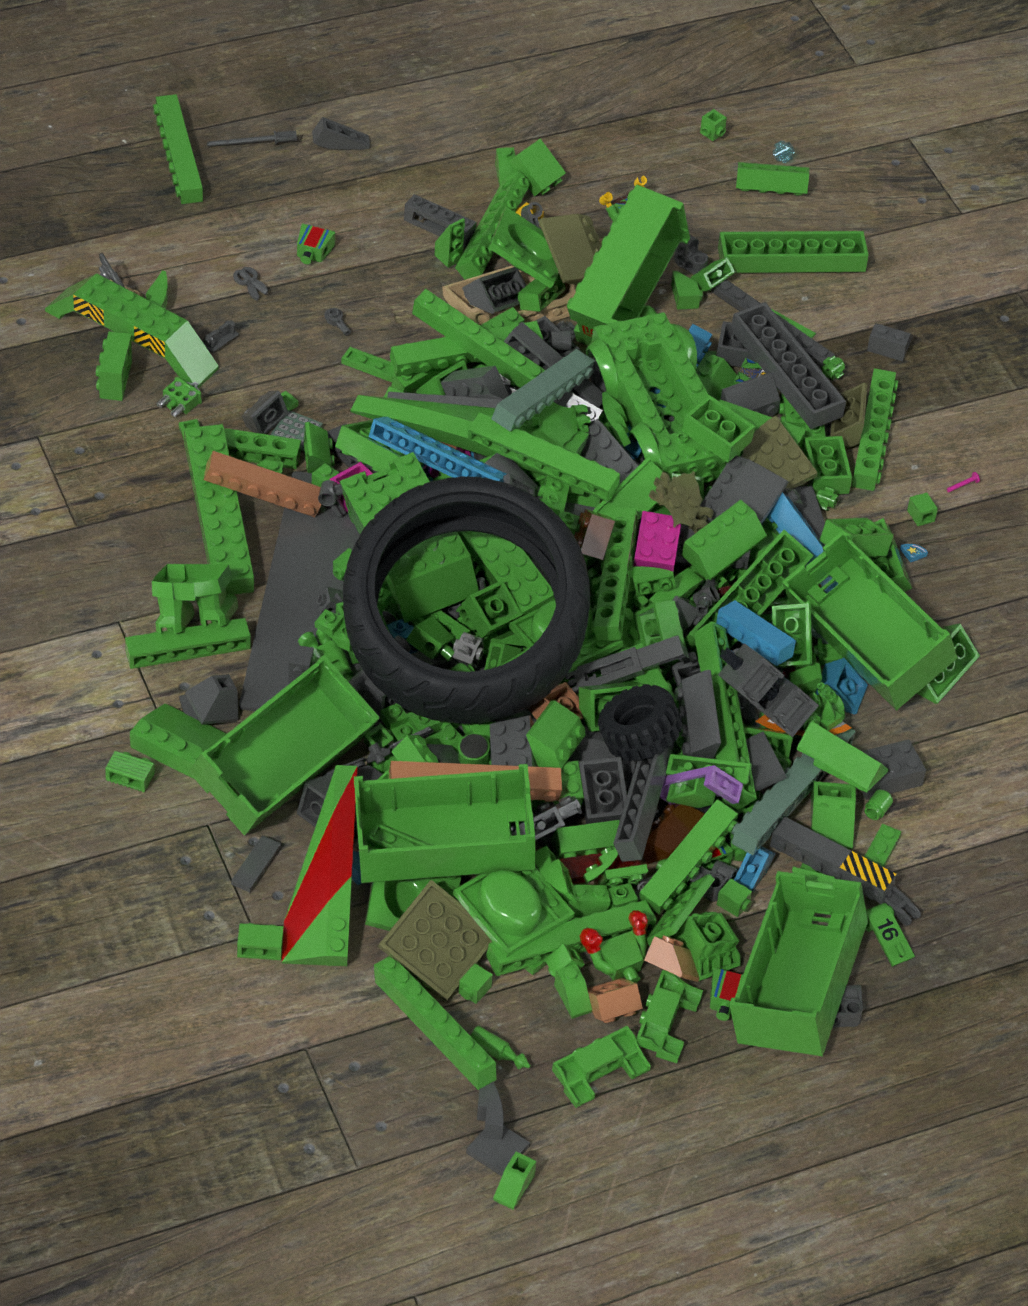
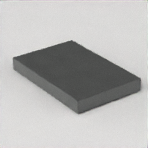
(765, 765)

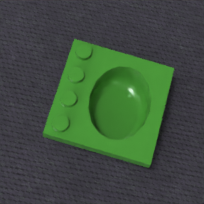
(524, 247)
(532, 626)
(392, 898)
(513, 907)

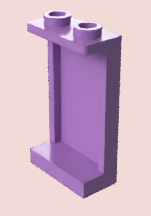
(715, 780)

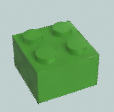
(491, 609)

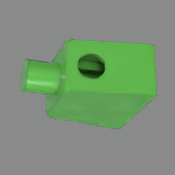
(431, 639)

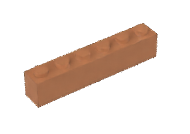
(262, 483)

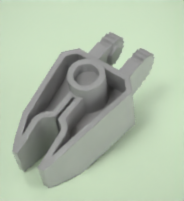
(468, 649)

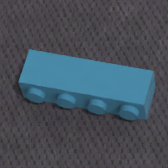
(756, 633)

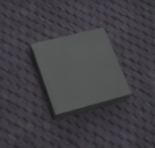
(497, 1152)

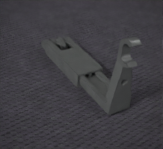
(630, 663)

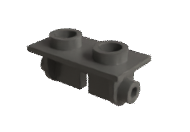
(220, 337)

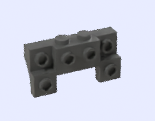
(550, 816)

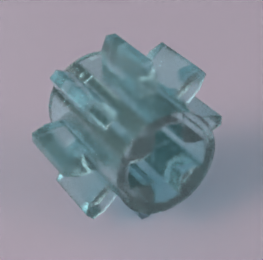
(783, 151)

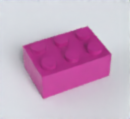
(657, 541)

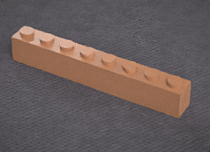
(544, 781)

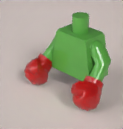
(622, 954)

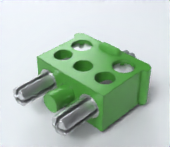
(181, 396)

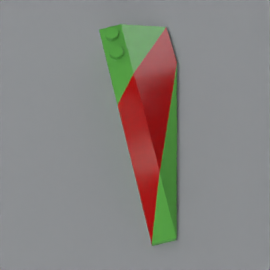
(320, 906)

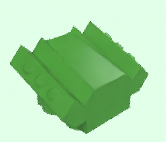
(710, 942)

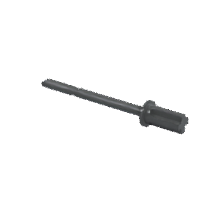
(278, 137)

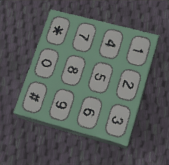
(293, 426)

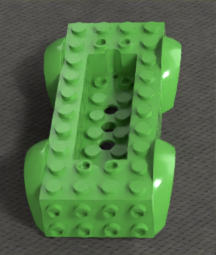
(660, 355)

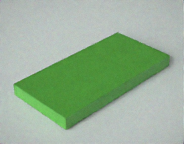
(680, 909)

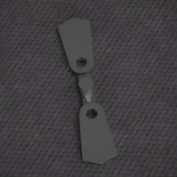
(377, 753)

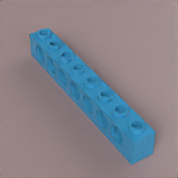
(430, 450)

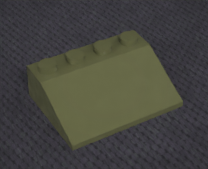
(572, 244)

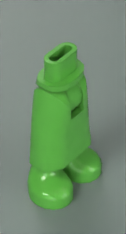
(329, 649)

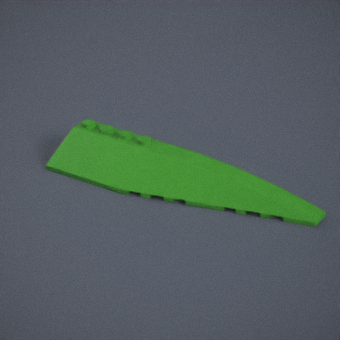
(447, 422)

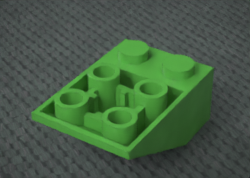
(834, 812)

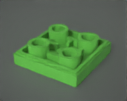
(623, 875)

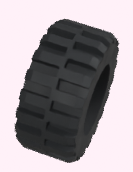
(640, 722)

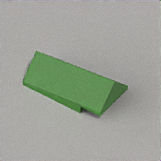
(840, 758)

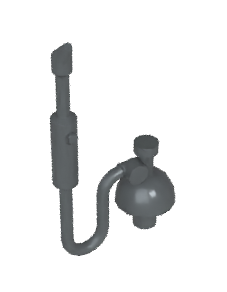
(107, 271)

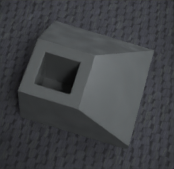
(214, 700)

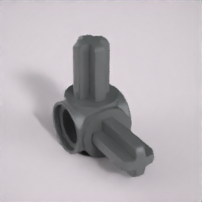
(330, 496)

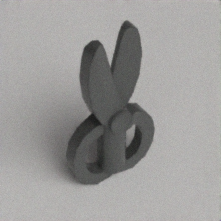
(251, 282)

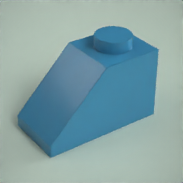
(754, 868)

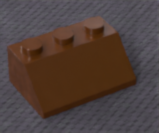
(669, 831)

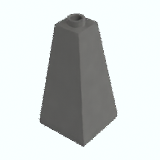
(316, 790)

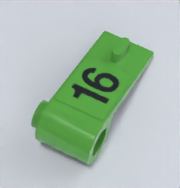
(889, 934)

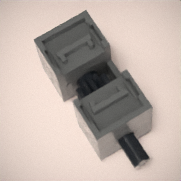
(766, 688)

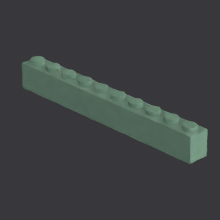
(779, 801)

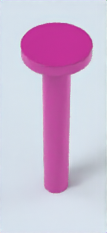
(975, 477)

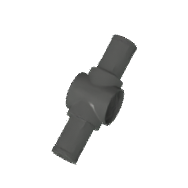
(706, 597)

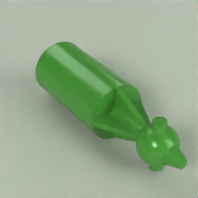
(498, 1047)

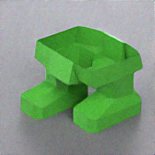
(182, 583)

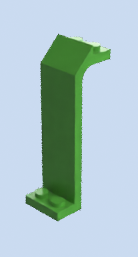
(630, 494)

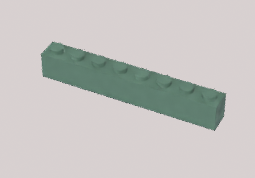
(543, 390)

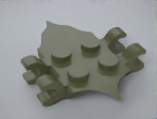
(682, 499)

